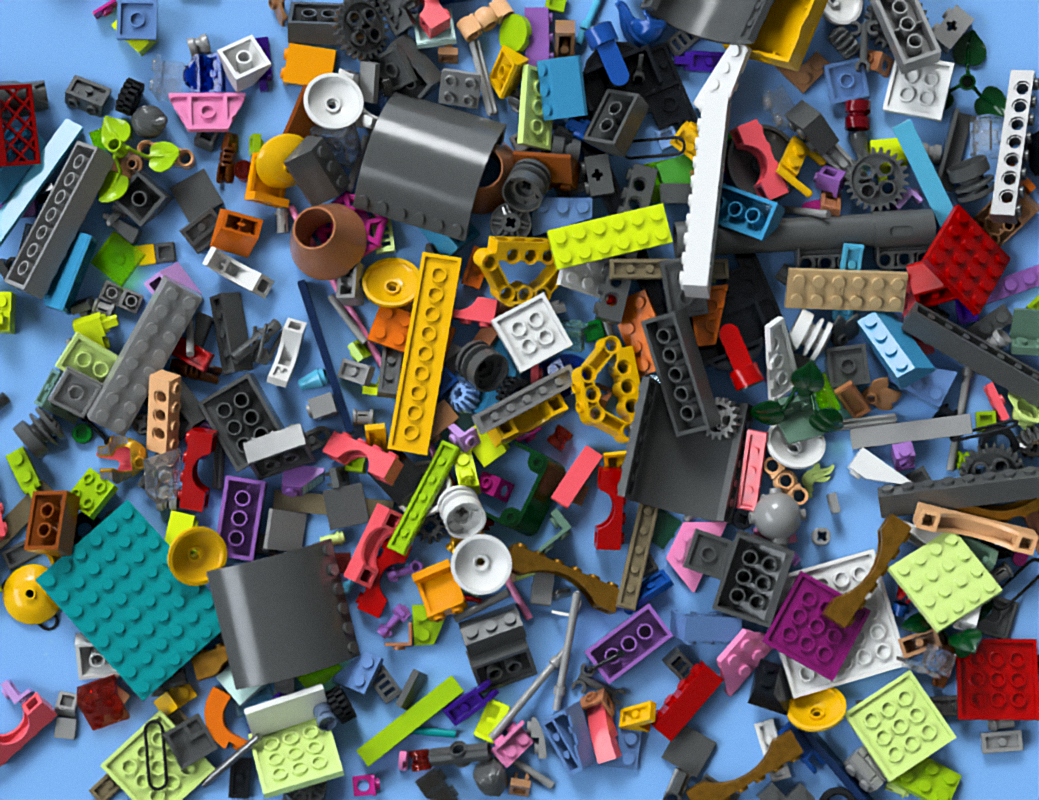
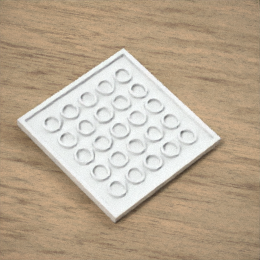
(876, 643)

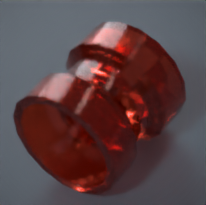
(241, 169)
(559, 437)
(420, 759)

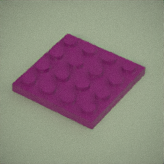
(806, 634)

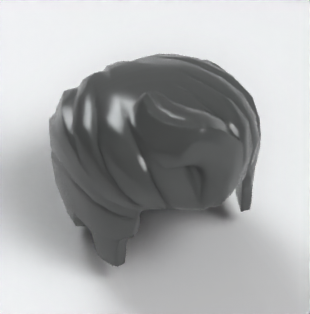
(148, 121)
(490, 777)

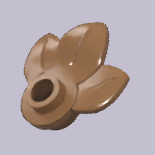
(278, 6)
(126, 162)
(882, 395)

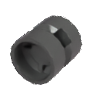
(562, 146)

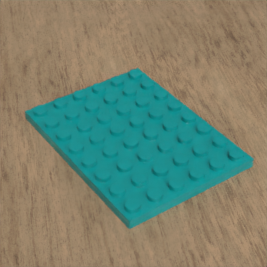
(130, 602)

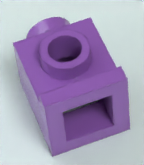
(830, 180)
(903, 456)

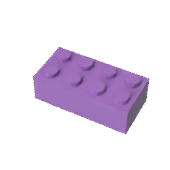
(241, 516)
(636, 636)

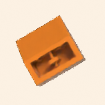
(236, 232)

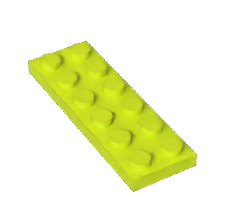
(609, 236)

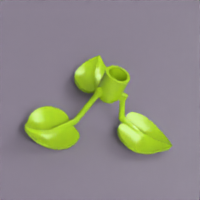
(113, 136)

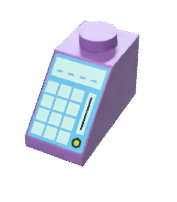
(301, 480)

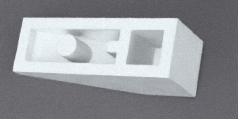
(871, 468)

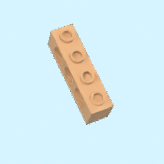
(163, 411)

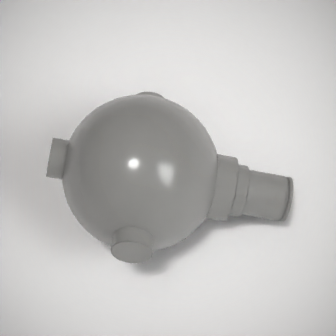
(777, 516)

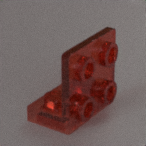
(101, 702)

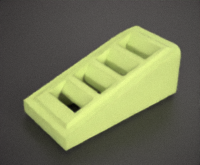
(385, 249)

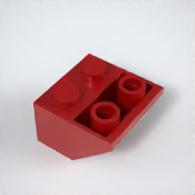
(926, 286)

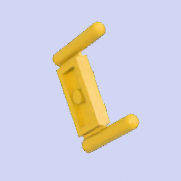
(792, 161)

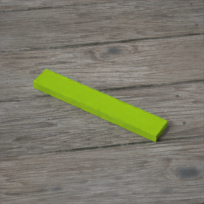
(423, 498)
(410, 721)

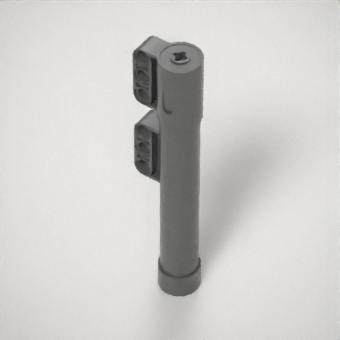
(819, 238)

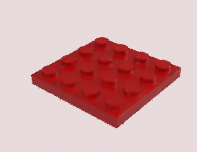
(966, 259)
(999, 681)

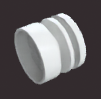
(809, 335)
(461, 511)

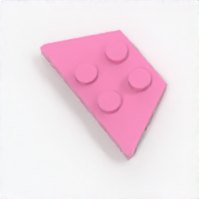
(207, 110)
(676, 552)
(741, 658)

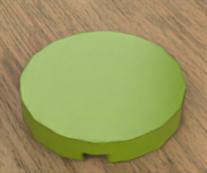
(515, 32)

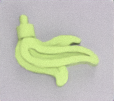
(815, 475)

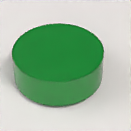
(82, 433)

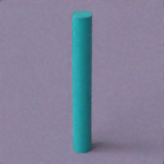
(435, 732)

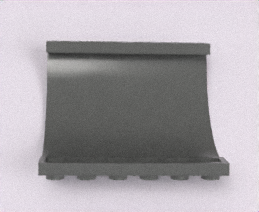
(713, 20)
(426, 164)
(681, 472)
(283, 615)

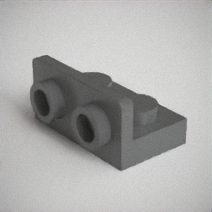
(398, 18)
(87, 96)

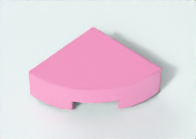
(403, 760)

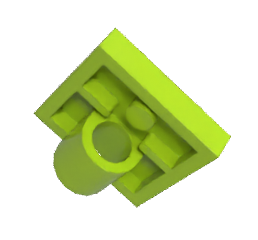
(93, 493)

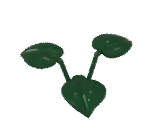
(972, 51)
(805, 382)
(963, 642)

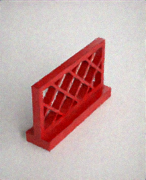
(32, 127)

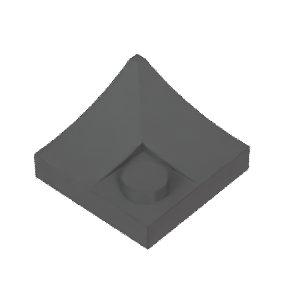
(190, 741)

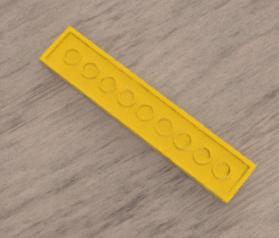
(424, 353)

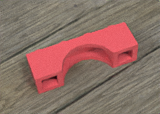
(434, 18)
(752, 139)
(480, 312)
(345, 449)
(363, 563)
(36, 715)

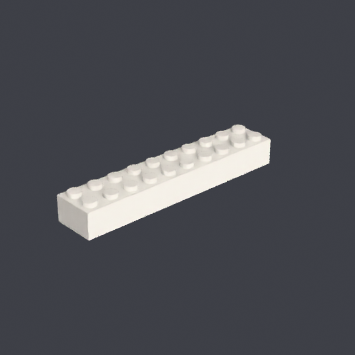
(705, 195)

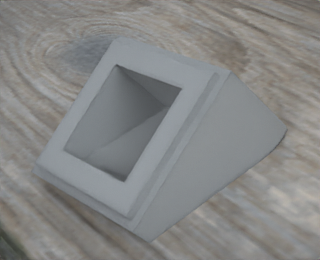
(66, 704)

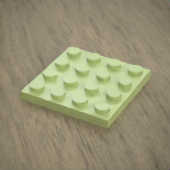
(944, 580)
(899, 726)
(296, 758)
(129, 768)

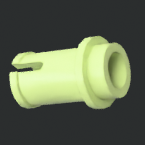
(337, 538)
(891, 787)

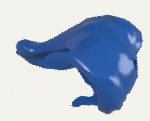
(639, 31)

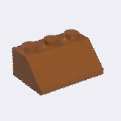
(299, 121)
(562, 167)
(52, 523)

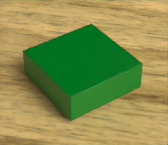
(594, 331)

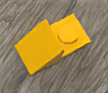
(377, 435)
(175, 699)
(638, 716)

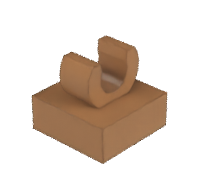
(448, 54)
(519, 786)

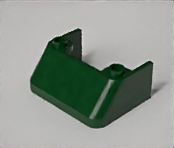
(539, 499)

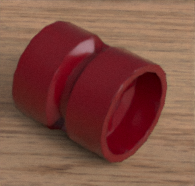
(857, 115)

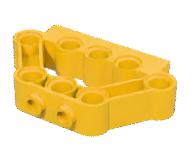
(498, 250)
(629, 377)

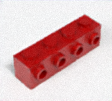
(686, 700)

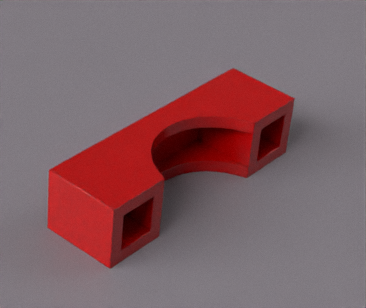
(194, 493)
(609, 533)
(373, 599)

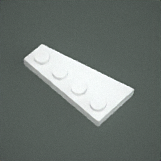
(726, 73)
(779, 359)

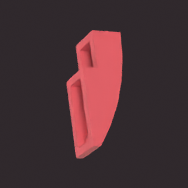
(577, 477)
(603, 734)

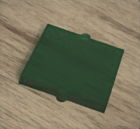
(664, 528)

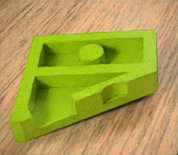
(424, 630)

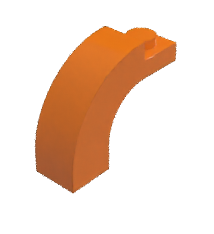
(215, 719)

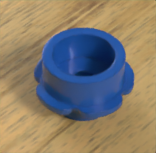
(900, 608)

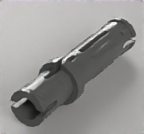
(239, 355)

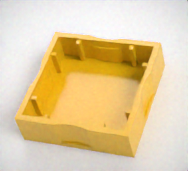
(787, 33)

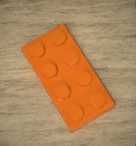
(638, 308)
(392, 328)

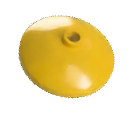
(271, 157)
(390, 275)
(209, 554)
(21, 607)
(817, 710)

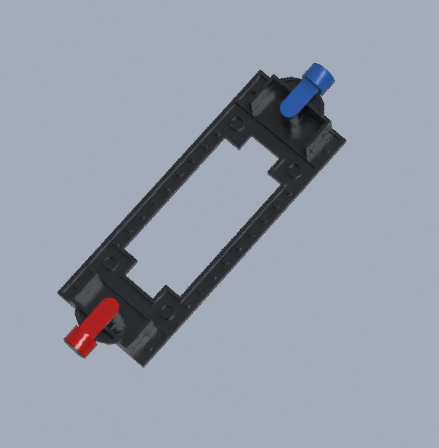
(749, 296)

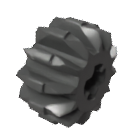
(843, 42)
(1029, 442)
(434, 533)

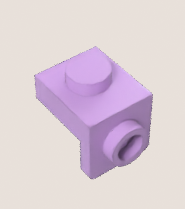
(913, 194)
(464, 440)
(11, 692)

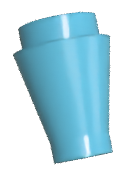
(315, 379)

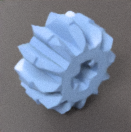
(464, 397)

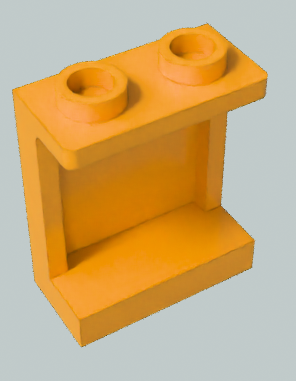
(306, 63)
(261, 193)
(440, 591)

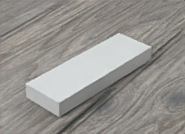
(766, 732)

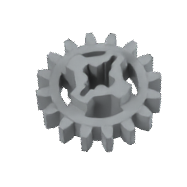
(728, 419)

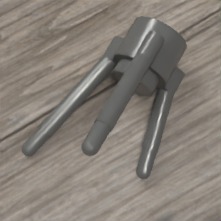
(261, 354)

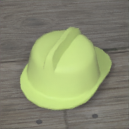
(1023, 412)

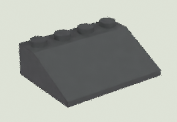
(239, 414)
(753, 578)

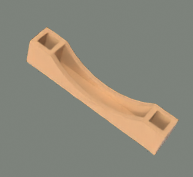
(949, 521)

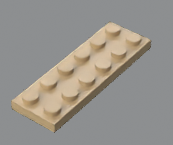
(846, 289)

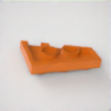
(707, 325)

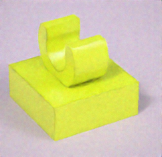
(371, 390)

